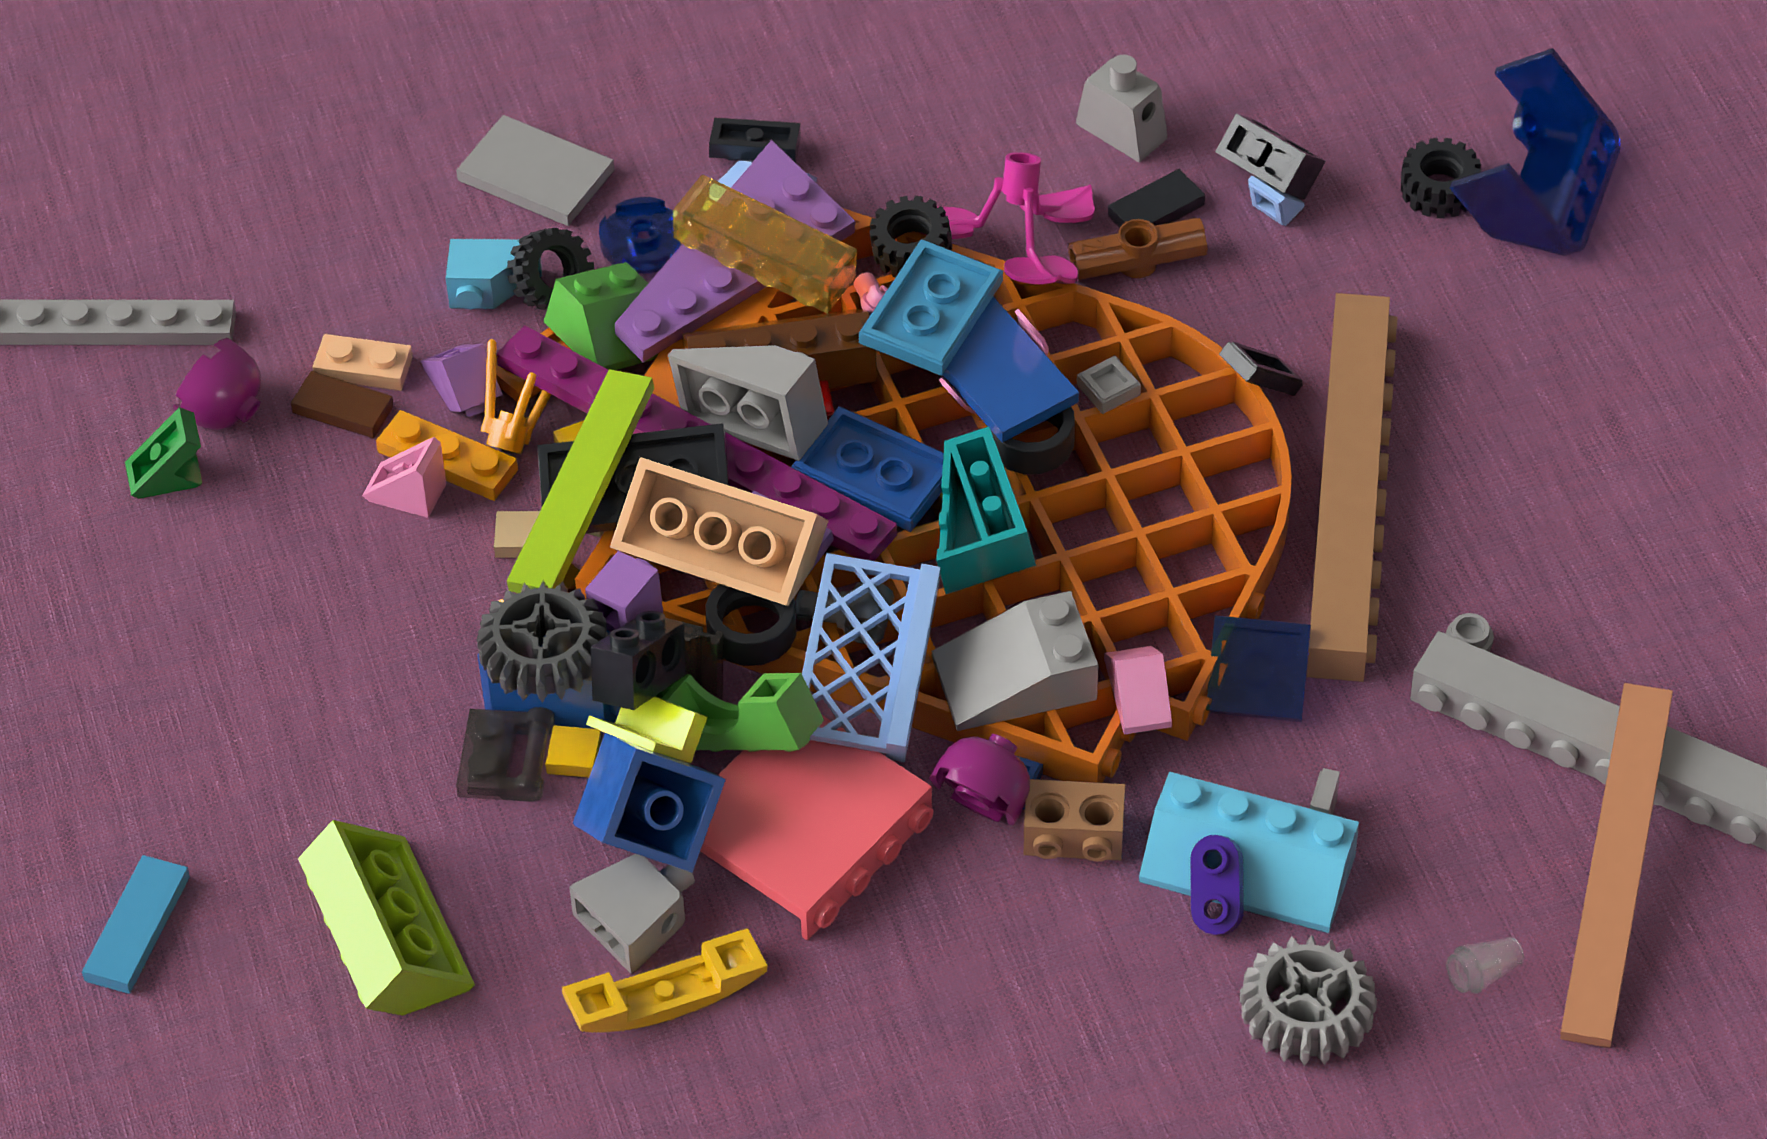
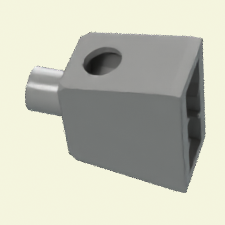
(1123, 108)
(631, 907)

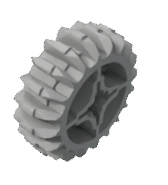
(1303, 1015)

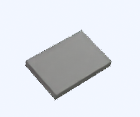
(535, 170)

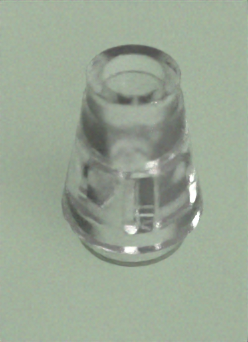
(1483, 963)

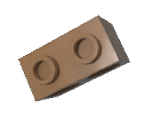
(1075, 815)

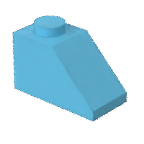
(479, 272)

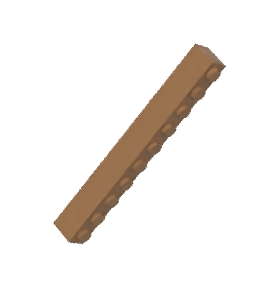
(1350, 489)

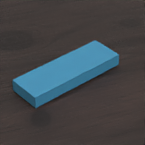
(135, 924)

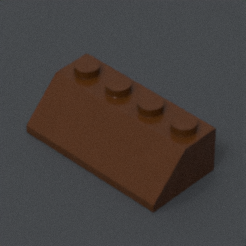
(825, 337)

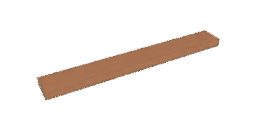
(1616, 866)

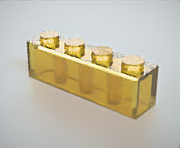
(764, 243)

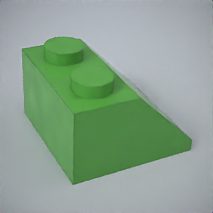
(586, 310)

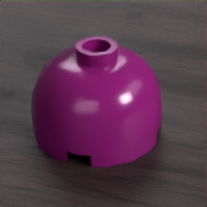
(221, 387)
(985, 777)

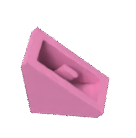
(410, 479)
(1139, 688)

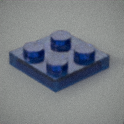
(1263, 668)

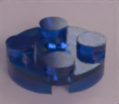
(621, 231)

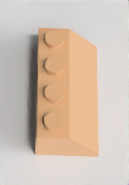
(718, 532)

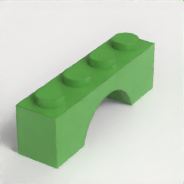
(770, 716)

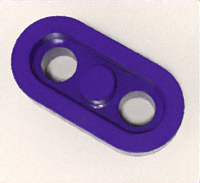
(1217, 884)

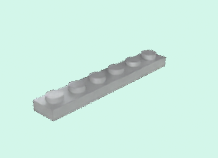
(116, 322)

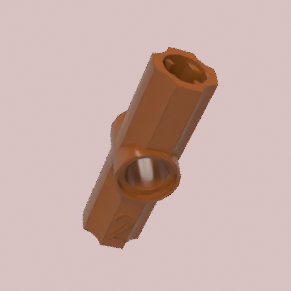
(1138, 248)

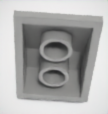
(756, 392)
(1019, 664)

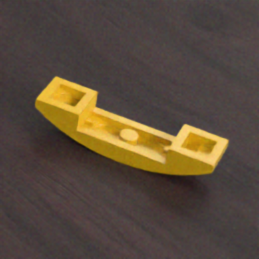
(668, 991)

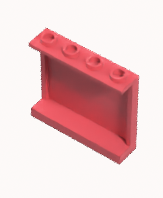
(814, 823)

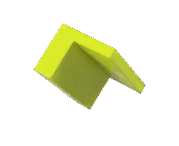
(657, 727)

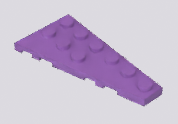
(698, 287)

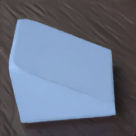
(1273, 202)

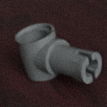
(862, 608)

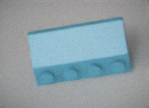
(1290, 853)

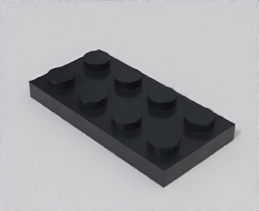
(689, 449)

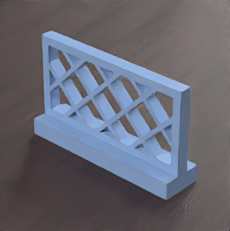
(908, 649)

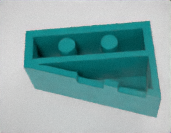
(979, 515)

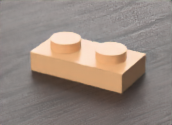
(363, 361)

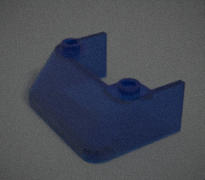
(1566, 165)

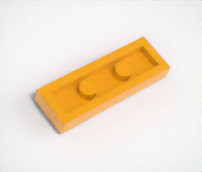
(465, 460)

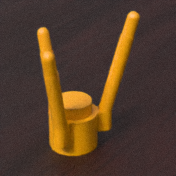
(509, 430)

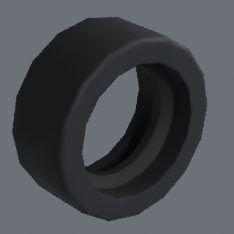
(1043, 455)
(756, 647)

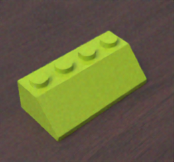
(384, 919)

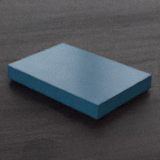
(931, 307)

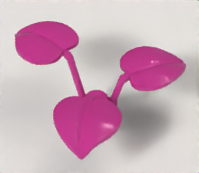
(1021, 188)

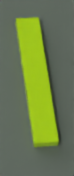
(581, 481)

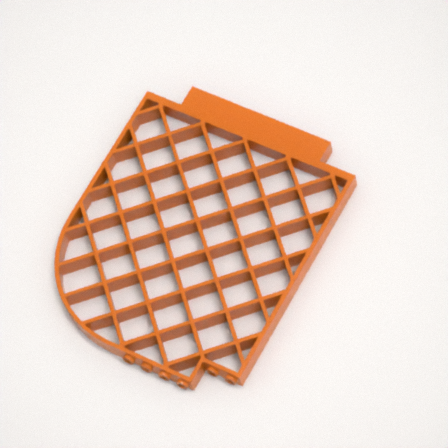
(1136, 338)

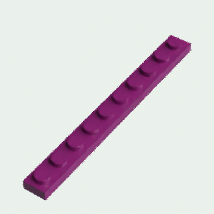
(578, 380)

